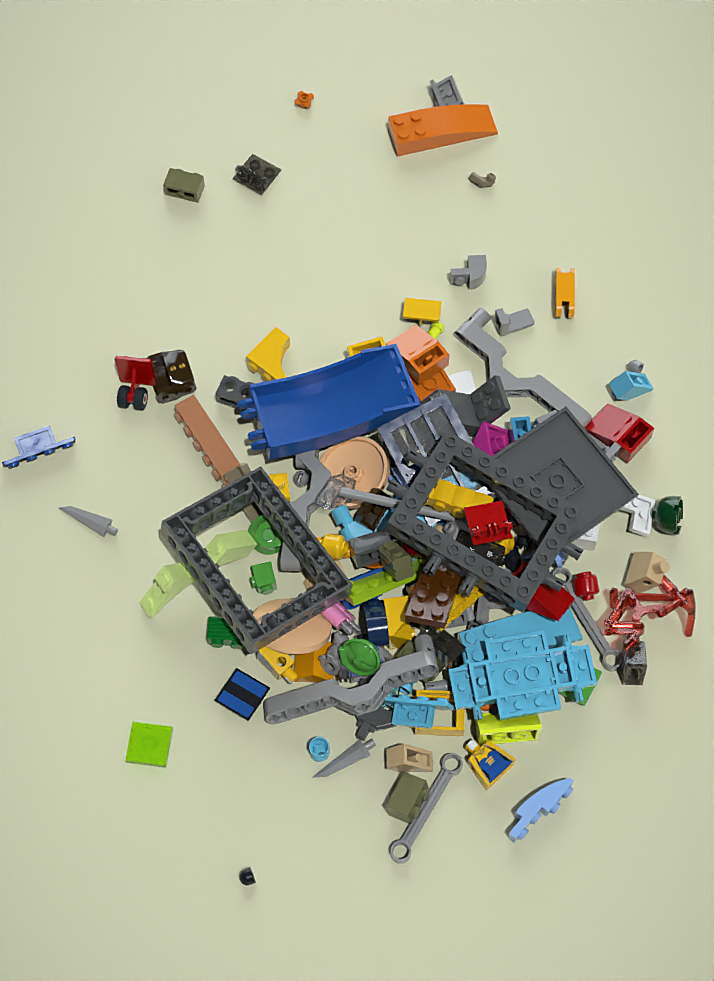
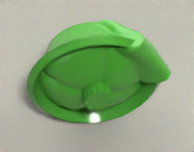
(265, 536)
(360, 656)

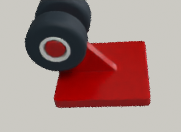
(136, 372)

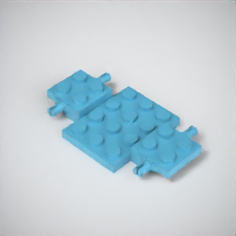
(522, 676)

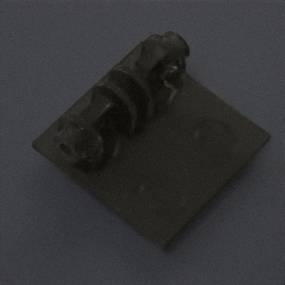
(256, 174)

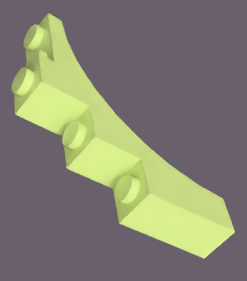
(176, 577)

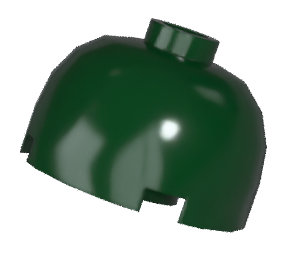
(668, 514)

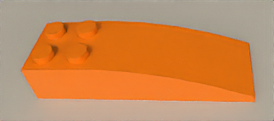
(439, 127)

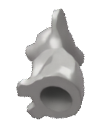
(331, 660)

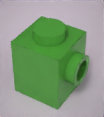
(263, 578)

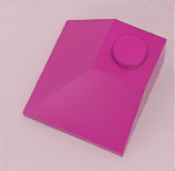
(491, 438)

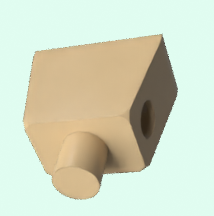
(646, 571)

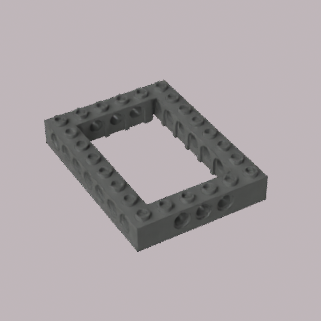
(256, 487)

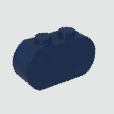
(376, 622)

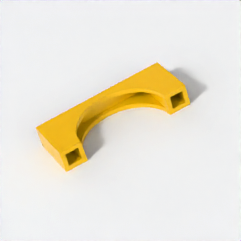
(268, 355)

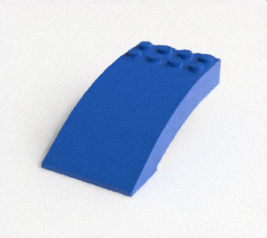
(329, 402)

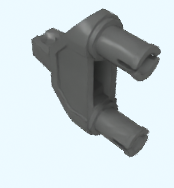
(373, 721)

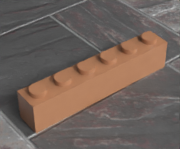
(206, 437)

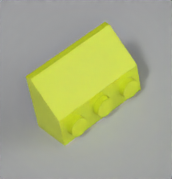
(507, 731)

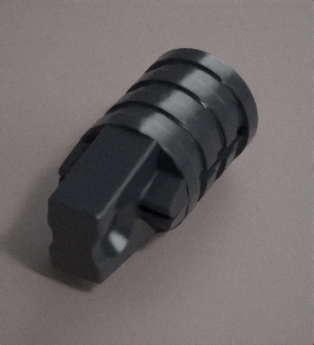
(513, 559)

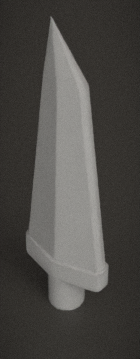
(95, 522)
(350, 756)

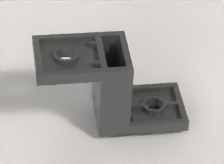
(474, 407)

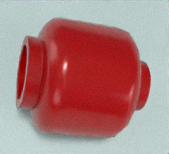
(585, 585)

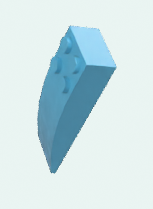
(518, 624)

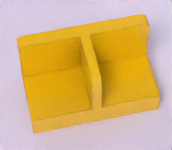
(422, 310)

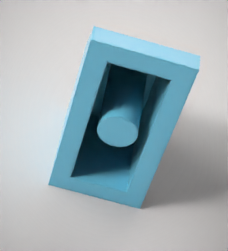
(630, 385)

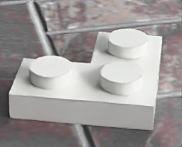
(641, 515)

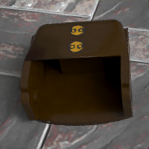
(172, 375)

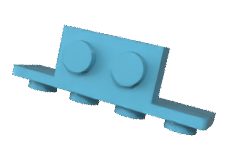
(417, 711)

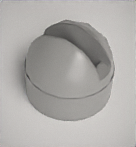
(635, 366)
(304, 480)

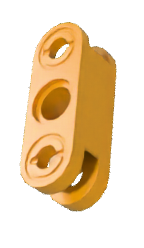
(564, 292)

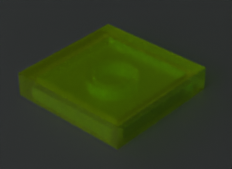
(149, 744)

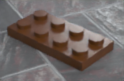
(433, 597)

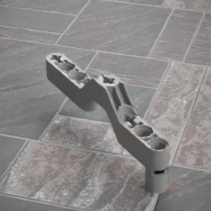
(536, 387)
(305, 504)
(358, 699)

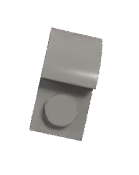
(473, 274)

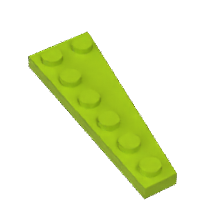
(380, 583)

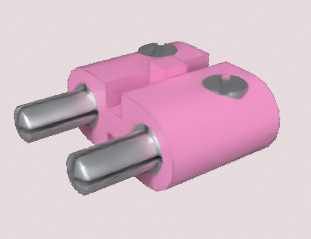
(341, 618)

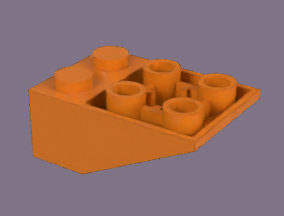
(421, 353)

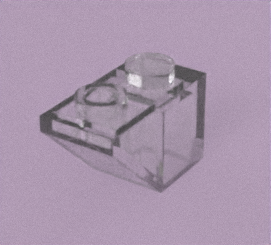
(329, 494)

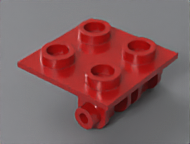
(488, 523)

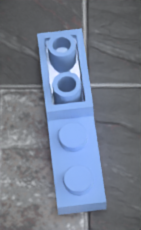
(543, 801)

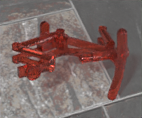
(683, 598)

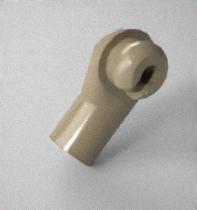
(482, 181)

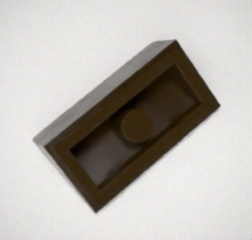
(371, 514)

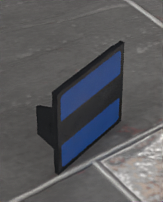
(242, 694)

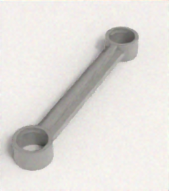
(590, 625)
(426, 808)

